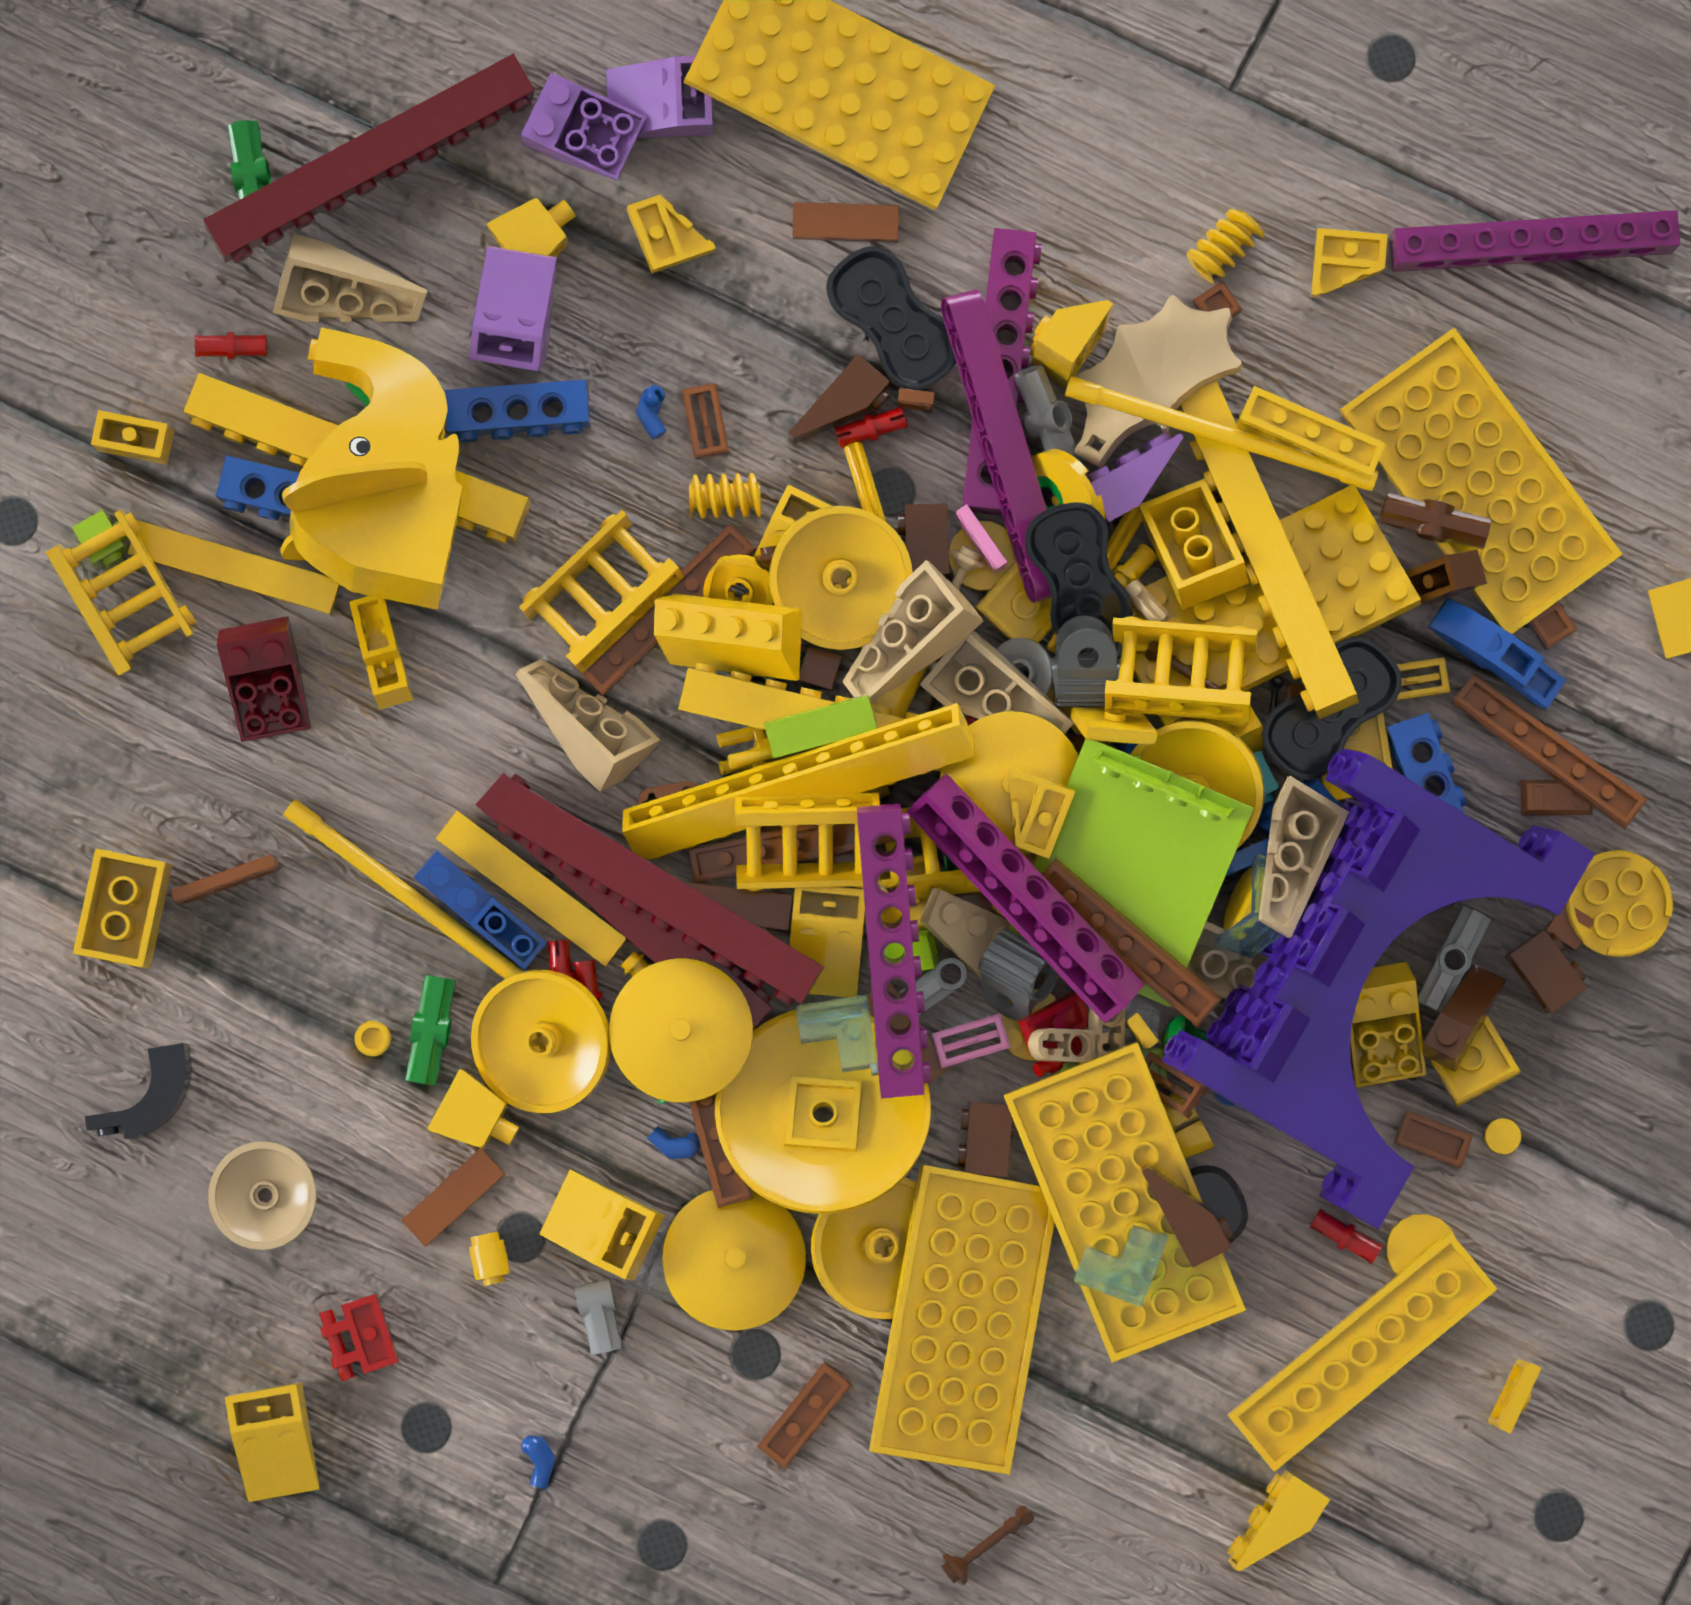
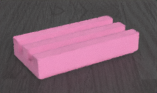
(980, 539)
(942, 1049)

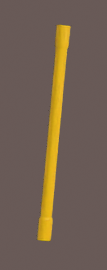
(1098, 395)
(314, 825)

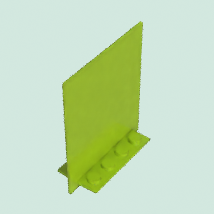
(1148, 845)

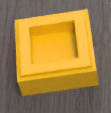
(1141, 1031)

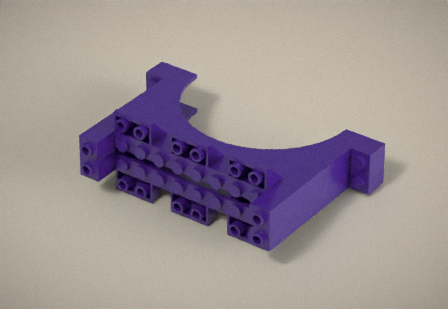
(1288, 1037)

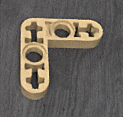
(1091, 1040)

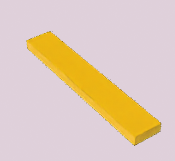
(238, 568)
(531, 888)

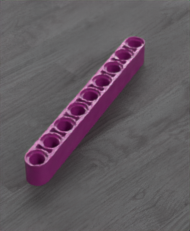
(997, 427)

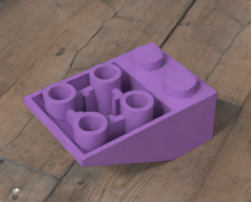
(660, 95)
(582, 128)
(514, 309)
(1132, 475)

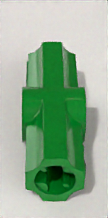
(249, 166)
(430, 1030)

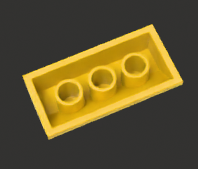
(1068, 339)
(729, 635)

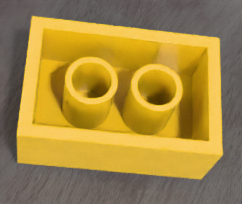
(1193, 544)
(122, 908)

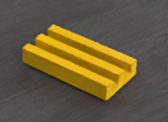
(1442, 675)

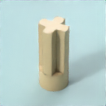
(1146, 602)

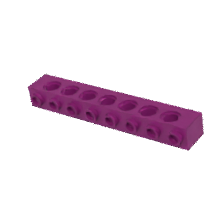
(1534, 241)
(1007, 246)
(1025, 898)
(894, 1078)

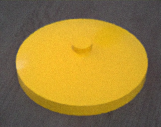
(840, 572)
(1012, 741)
(1212, 759)
(681, 1030)
(541, 1041)
(863, 1251)
(733, 1261)

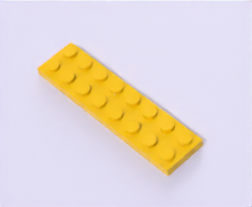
(1362, 1351)

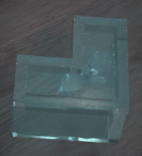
(1250, 934)
(847, 1022)
(1127, 1276)

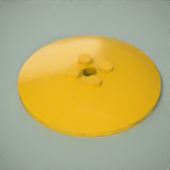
(807, 1163)

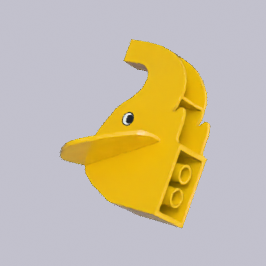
(381, 488)

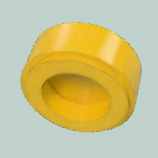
(373, 1038)
(1502, 1136)

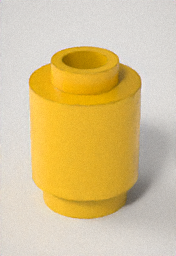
(489, 1258)

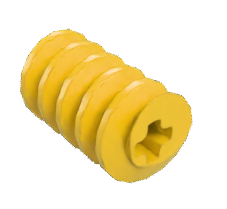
(1223, 244)
(724, 495)

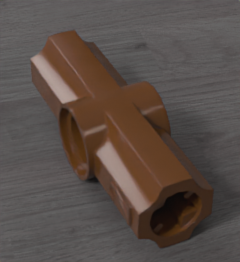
(1435, 521)

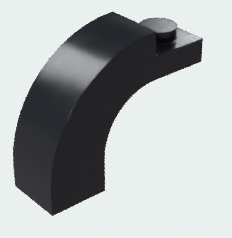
(167, 1090)

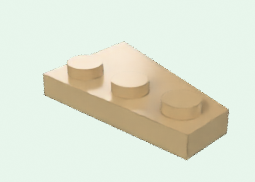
(962, 926)

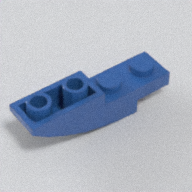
(1497, 650)
(480, 909)

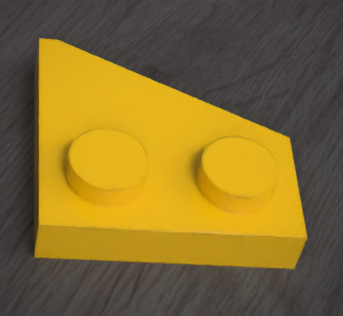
(666, 235)
(1345, 258)
(1037, 811)

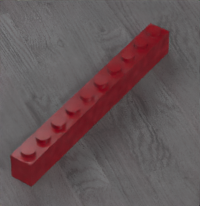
(369, 158)
(658, 893)
(645, 935)

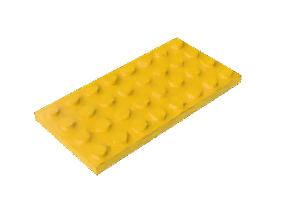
(844, 89)
(1467, 446)
(1346, 568)
(1087, 1147)
(963, 1321)

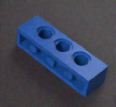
(500, 399)
(241, 474)
(1424, 731)

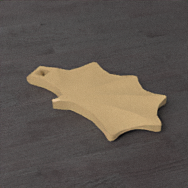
(1157, 363)

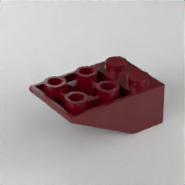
(263, 678)

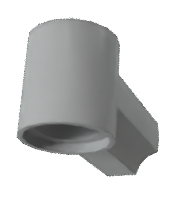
(932, 985)
(597, 1307)

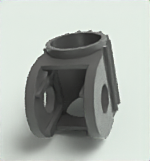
(1079, 676)
(1015, 970)

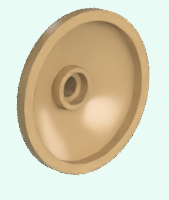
(237, 1202)

